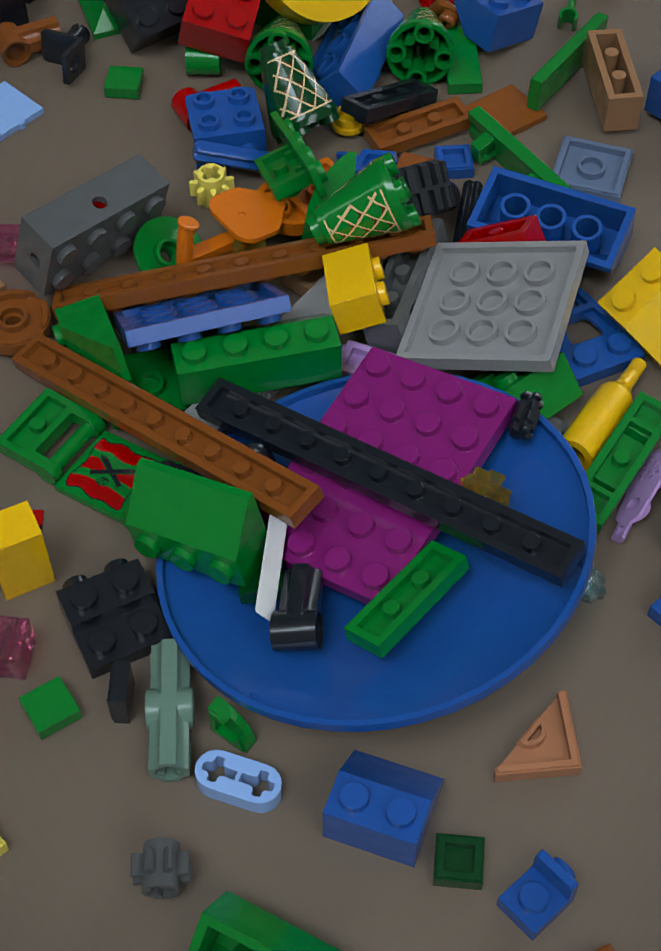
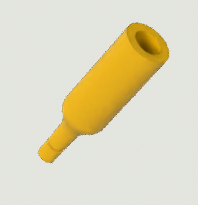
(602, 414)

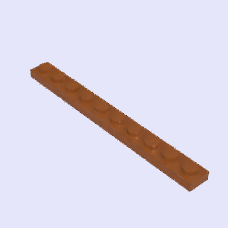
(234, 269)
(169, 429)

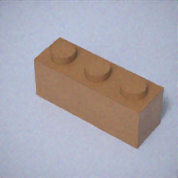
(612, 80)

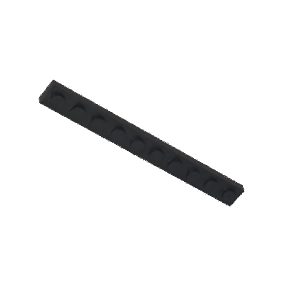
(395, 482)

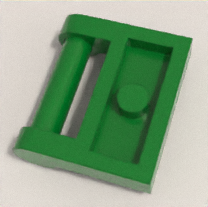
(40, 428)

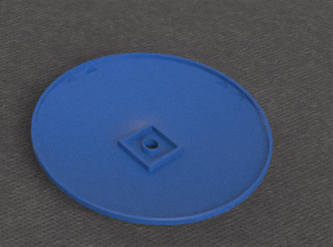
(455, 655)

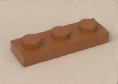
(418, 126)

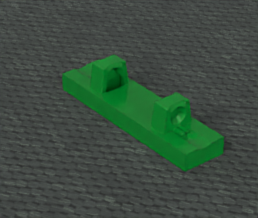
(497, 143)
(624, 455)

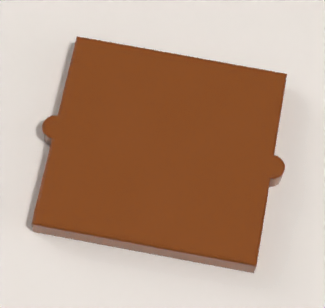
(510, 109)

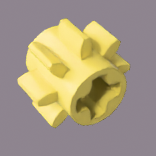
(210, 181)

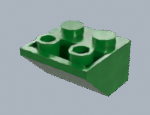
(556, 387)

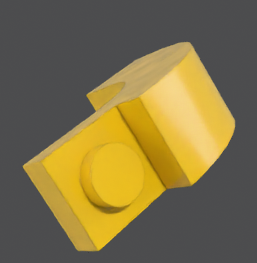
(317, 11)

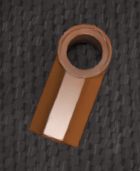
(21, 41)

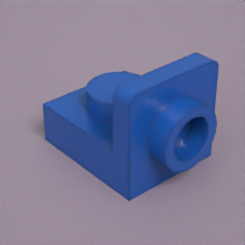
(539, 894)

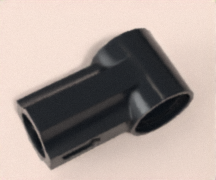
(299, 618)

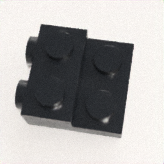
(113, 615)

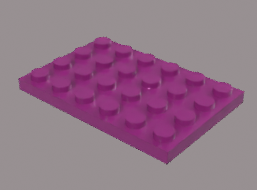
(411, 415)

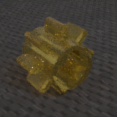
(488, 485)

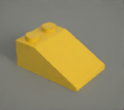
(637, 304)

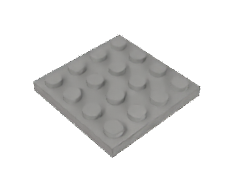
(495, 305)

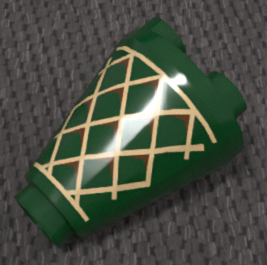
(293, 90)

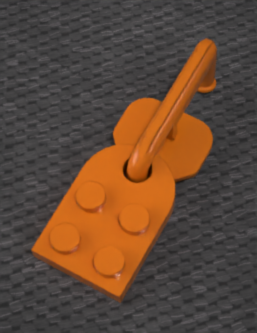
(247, 217)

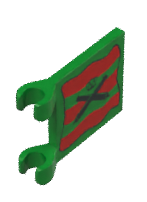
(105, 475)

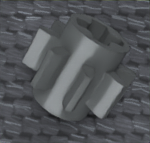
(160, 868)

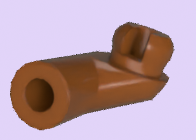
(445, 12)

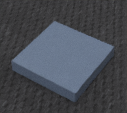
(593, 167)

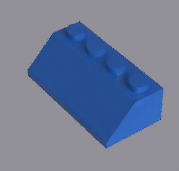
(355, 50)
(560, 212)

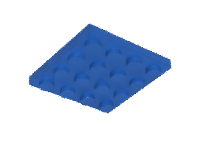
(212, 309)

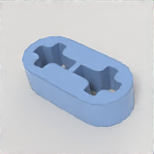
(240, 777)

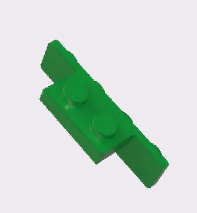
(291, 165)

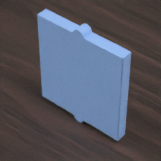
(15, 110)

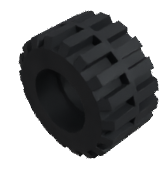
(429, 187)

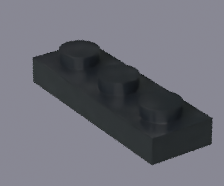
(388, 100)

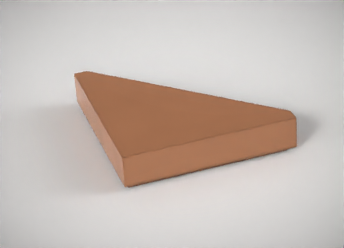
(545, 748)

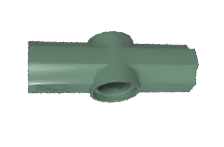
(169, 712)

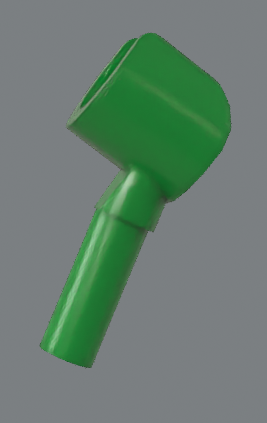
(568, 14)

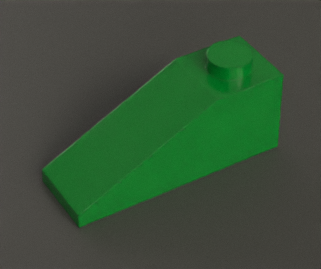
(88, 332)

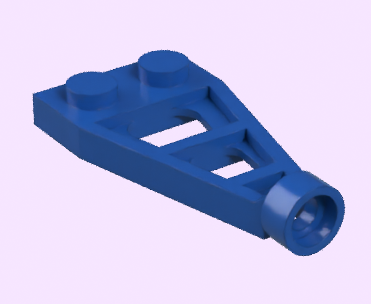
(600, 355)

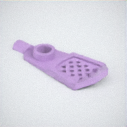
(638, 496)

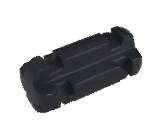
(526, 416)

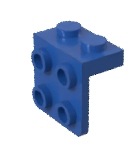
(227, 118)

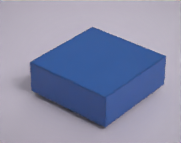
(457, 160)

